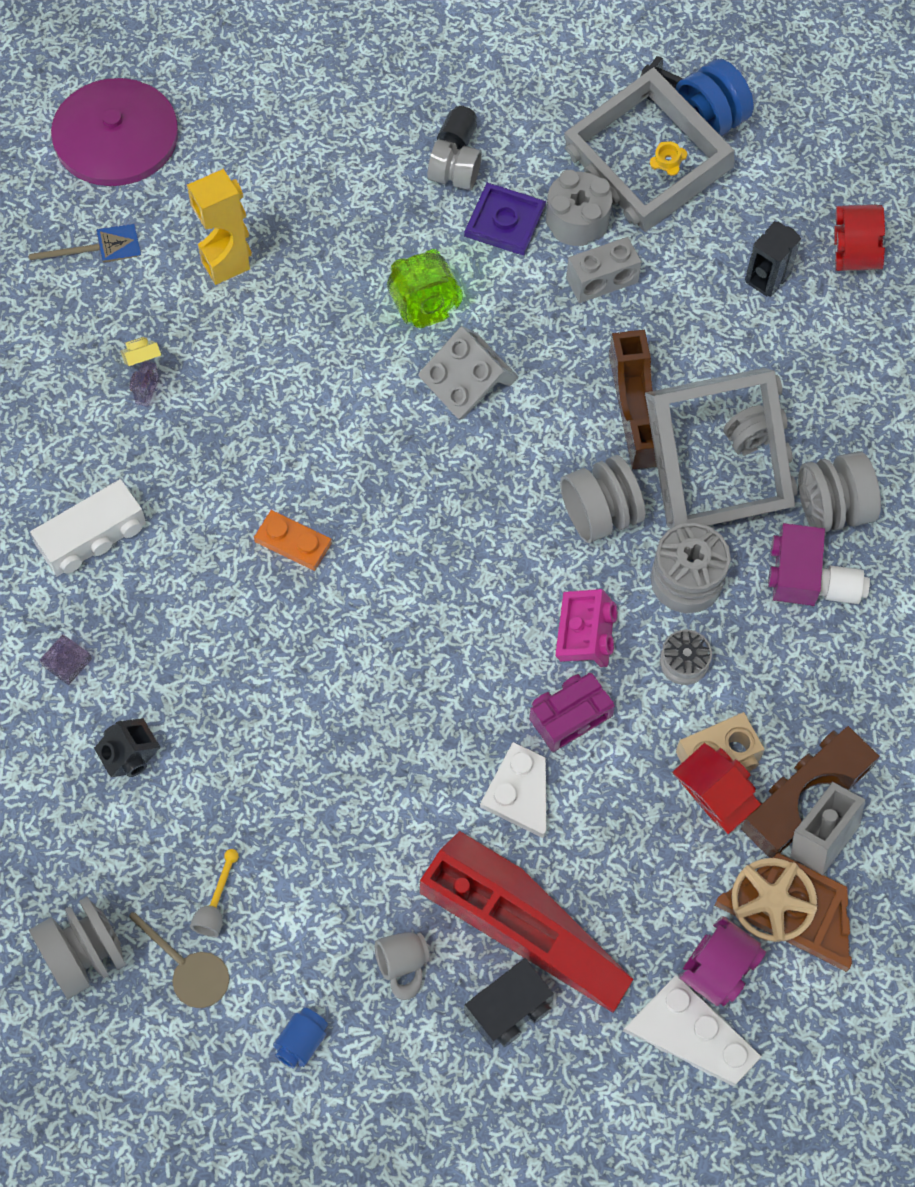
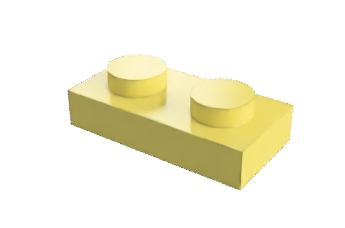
(139, 351)

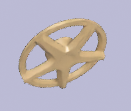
(774, 899)

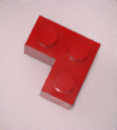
(718, 786)

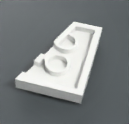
(689, 1029)

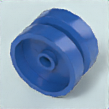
(718, 95)

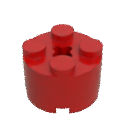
(859, 237)

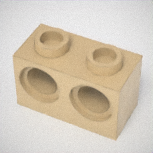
(720, 735)

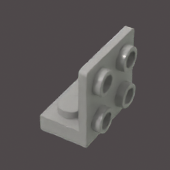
(465, 372)

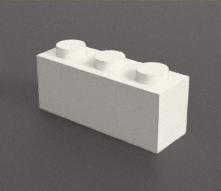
(89, 528)

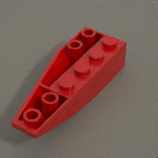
(522, 917)

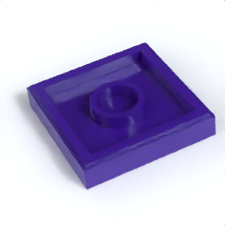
(505, 219)

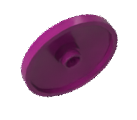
(114, 132)

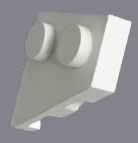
(519, 790)

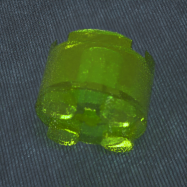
(423, 288)

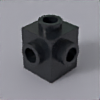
(127, 748)

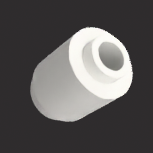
(844, 584)

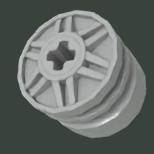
(839, 492)
(602, 498)
(685, 584)
(78, 947)

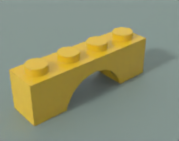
(219, 207)

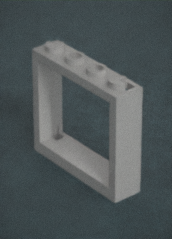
(684, 116)
(667, 458)

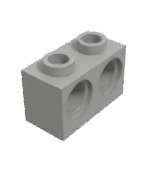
(603, 269)

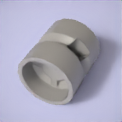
(454, 164)

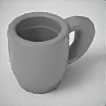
(400, 956)

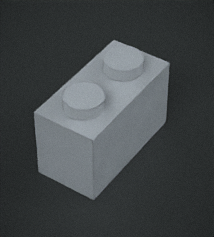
(827, 828)

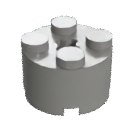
(578, 207)

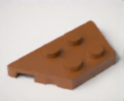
(828, 930)

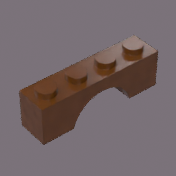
(632, 378)
(841, 760)

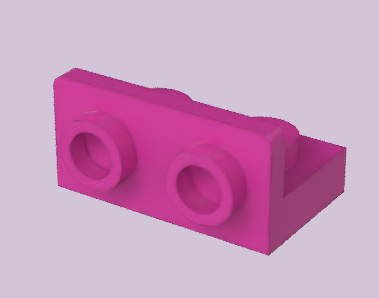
(586, 627)

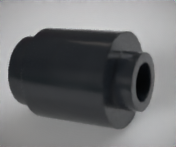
(458, 126)

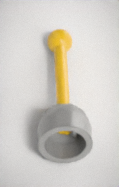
(208, 918)

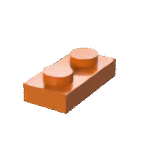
(292, 540)

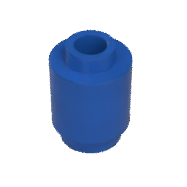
(300, 1038)

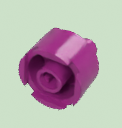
(721, 962)

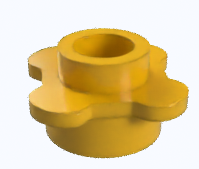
(665, 150)

